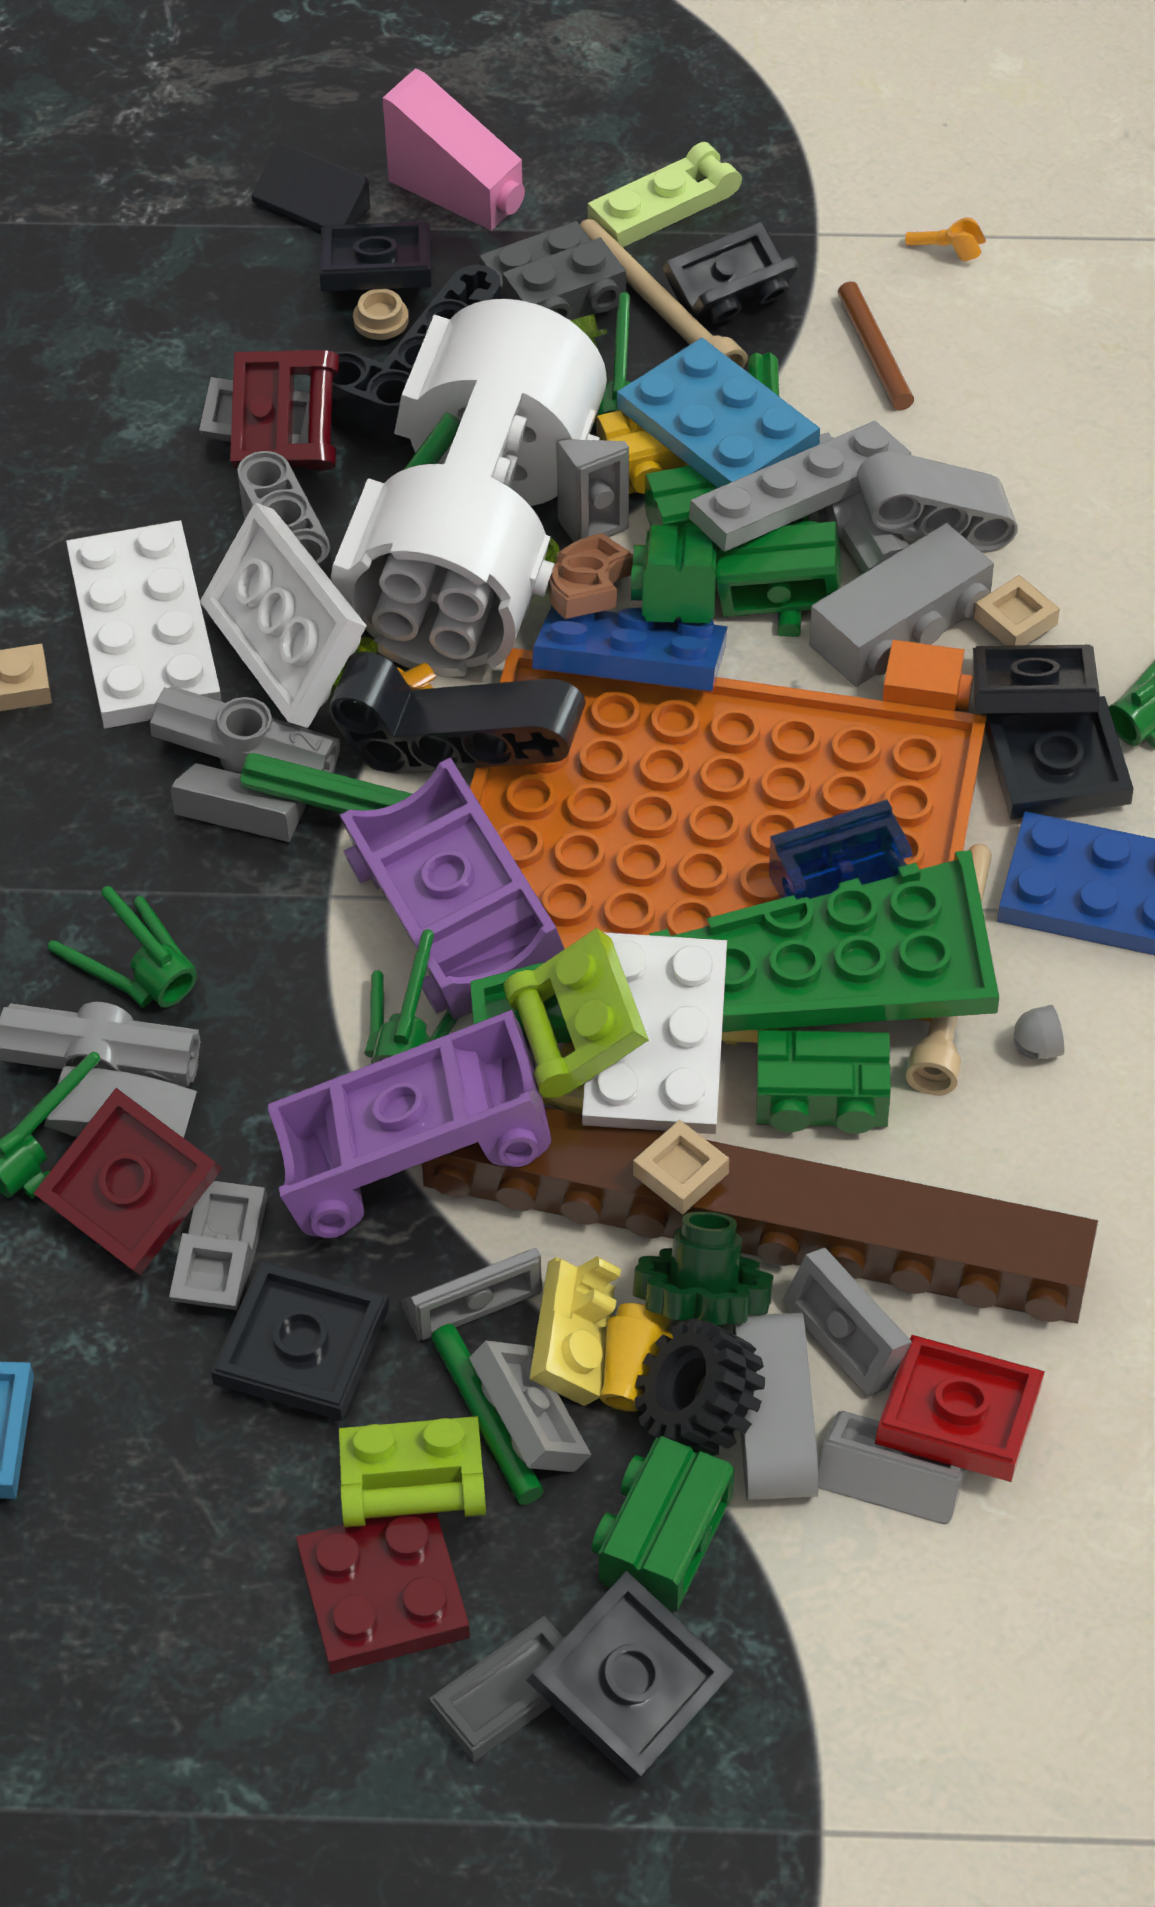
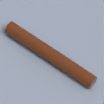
(875, 346)

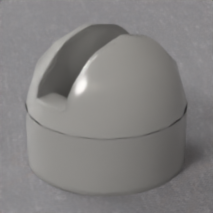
(1039, 1033)

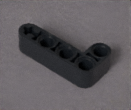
(370, 392)
(472, 724)

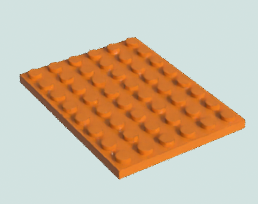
(680, 788)

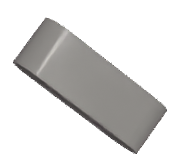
(269, 481)
(922, 494)
(781, 1442)

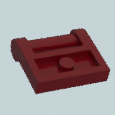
(265, 406)

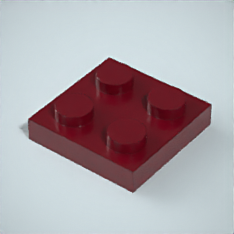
(128, 1181)
(382, 1589)

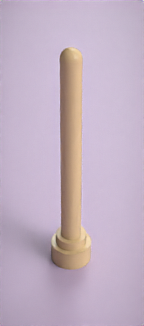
(662, 300)
(935, 1061)

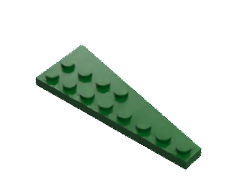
(840, 958)

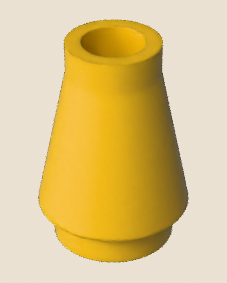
(628, 1341)

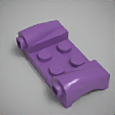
(452, 876)
(406, 1113)

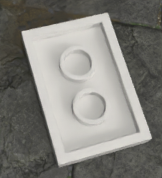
(678, 1070)

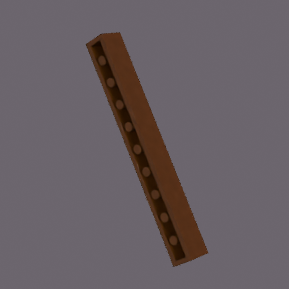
(791, 1206)

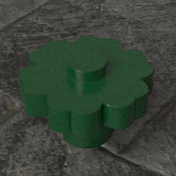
(704, 1274)

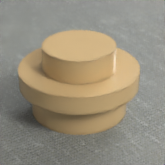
(380, 314)

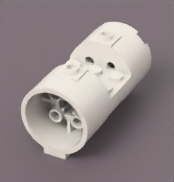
(452, 548)

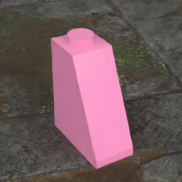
(448, 154)

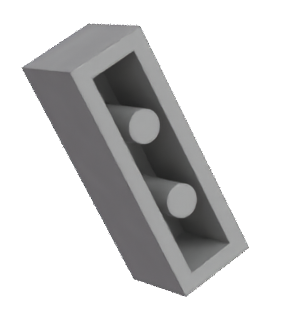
(901, 599)

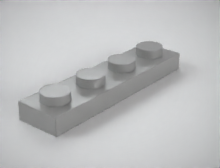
(789, 487)

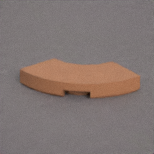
(586, 576)

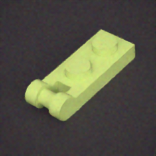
(665, 195)

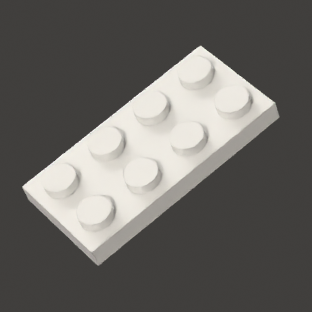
(282, 615)
(141, 619)

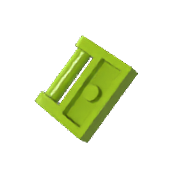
(593, 1004)
(411, 1469)

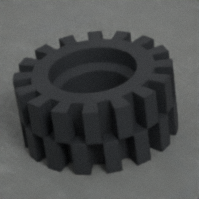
(724, 1398)

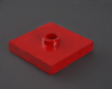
(960, 1408)

